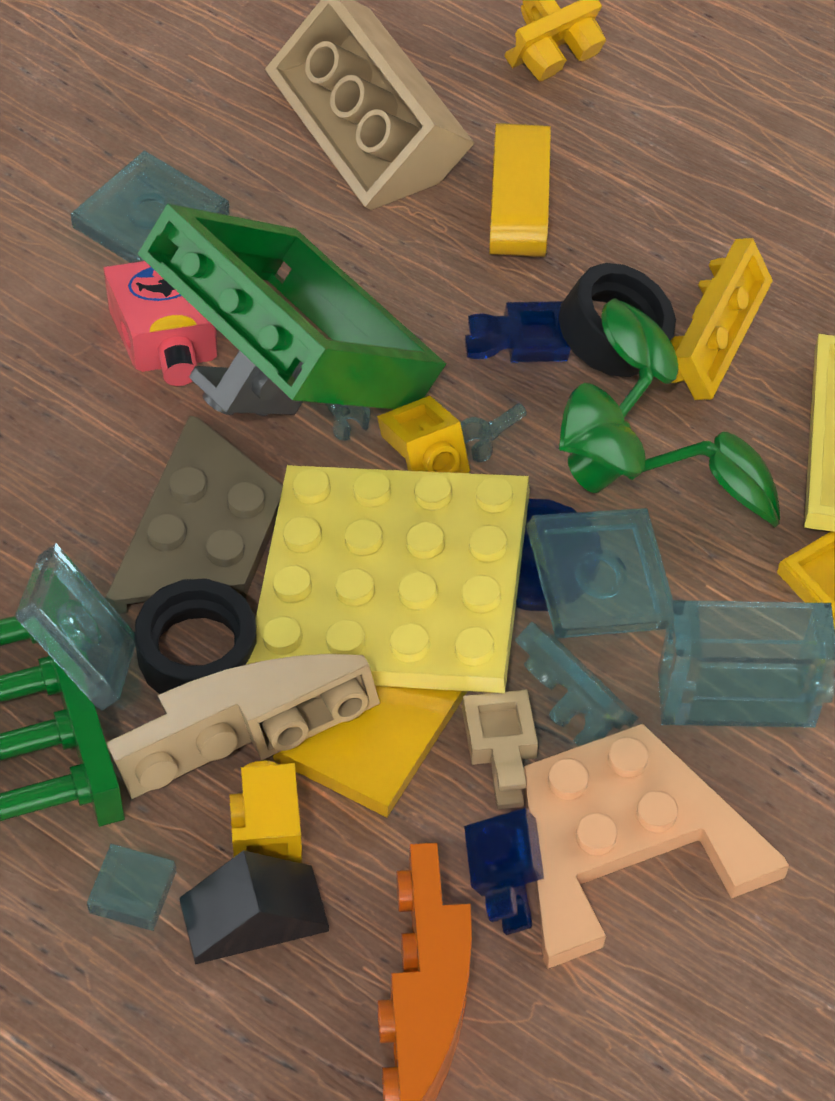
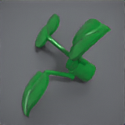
(606, 446)

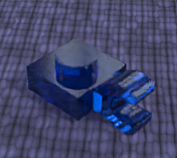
(526, 329)
(501, 862)

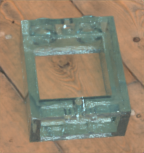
(734, 688)

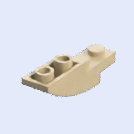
(261, 703)

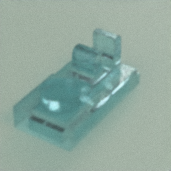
(556, 664)

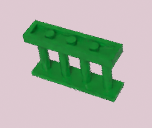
(72, 727)

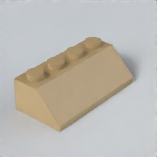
(367, 104)

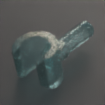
(341, 427)
(486, 431)

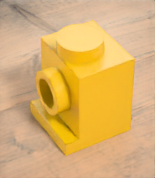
(267, 812)

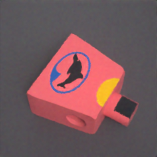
(157, 323)

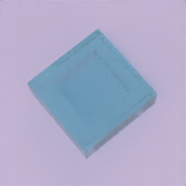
(131, 887)

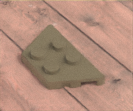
(202, 521)

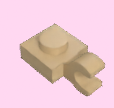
(503, 734)

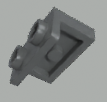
(243, 389)

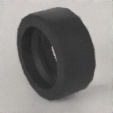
(583, 326)
(187, 601)

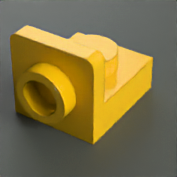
(426, 436)

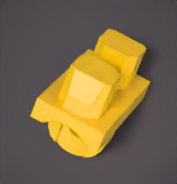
(551, 27)

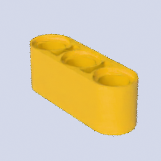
(520, 190)

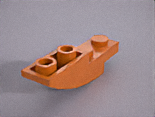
(431, 993)

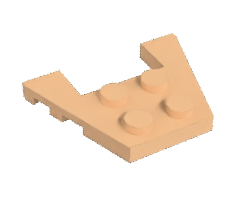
(619, 807)

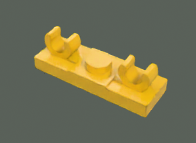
(721, 318)

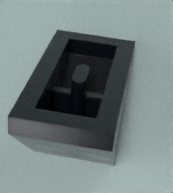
(252, 906)

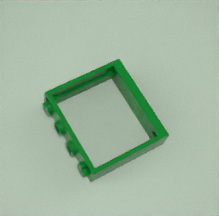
(221, 271)

